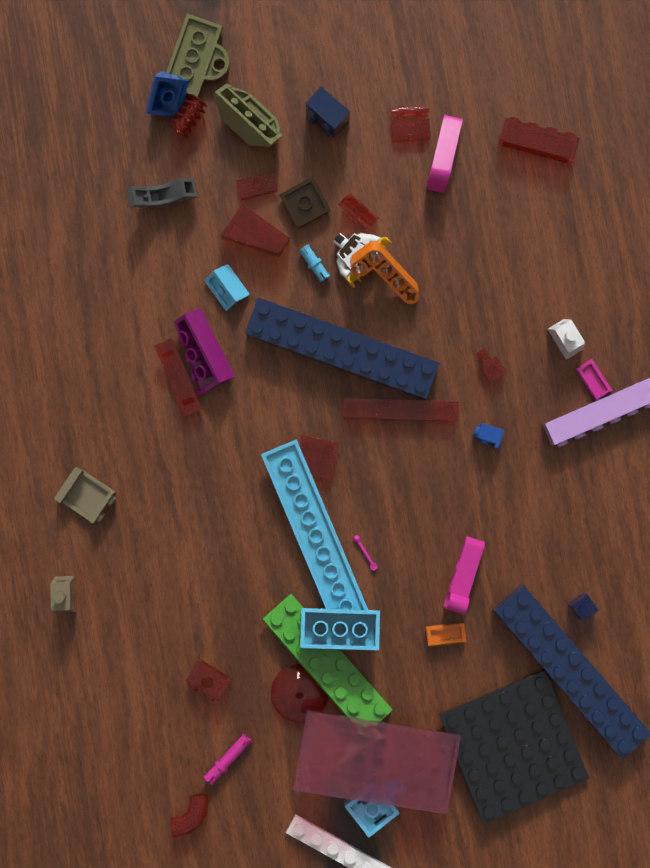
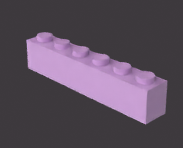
(597, 413)

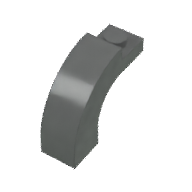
(163, 195)

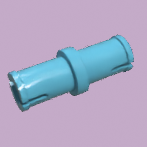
(314, 263)

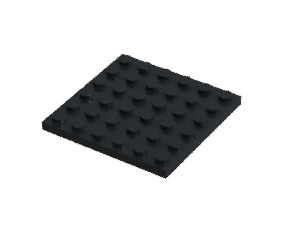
(514, 746)

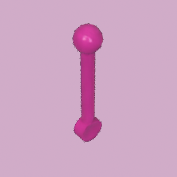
(373, 566)

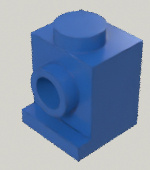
(488, 435)

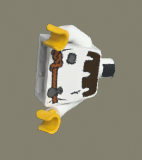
(349, 247)

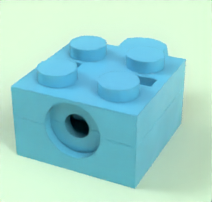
(369, 814)

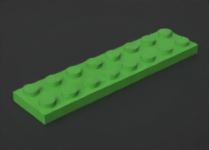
(327, 666)

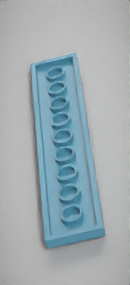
(313, 528)

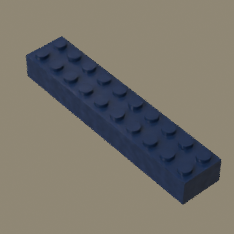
(341, 348)
(572, 671)

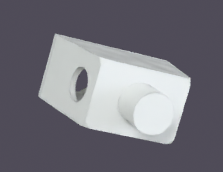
(567, 338)

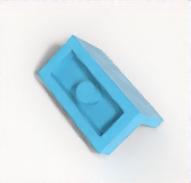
(226, 287)

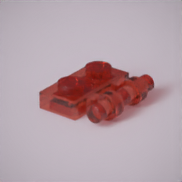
(412, 129)

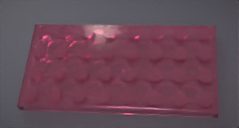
(376, 762)

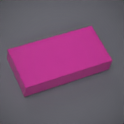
(593, 379)

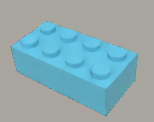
(339, 629)

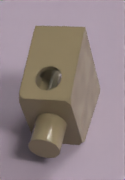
(63, 594)

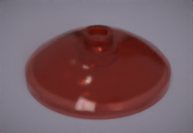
(284, 690)

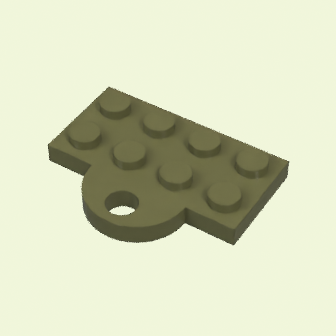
(197, 53)

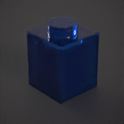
(583, 607)

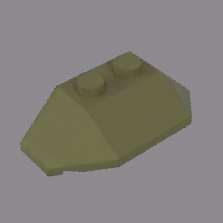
(247, 116)

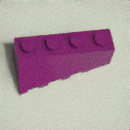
(203, 352)

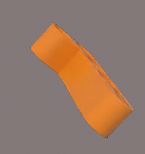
(388, 274)

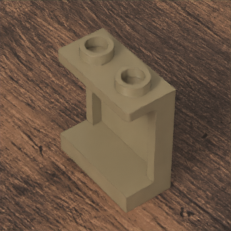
(86, 495)

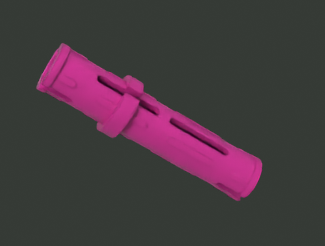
(229, 757)

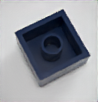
(327, 112)

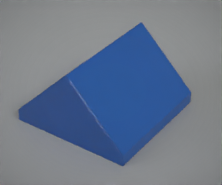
(166, 94)

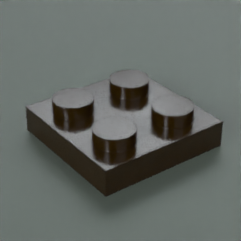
(305, 203)

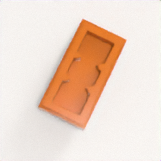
(445, 634)

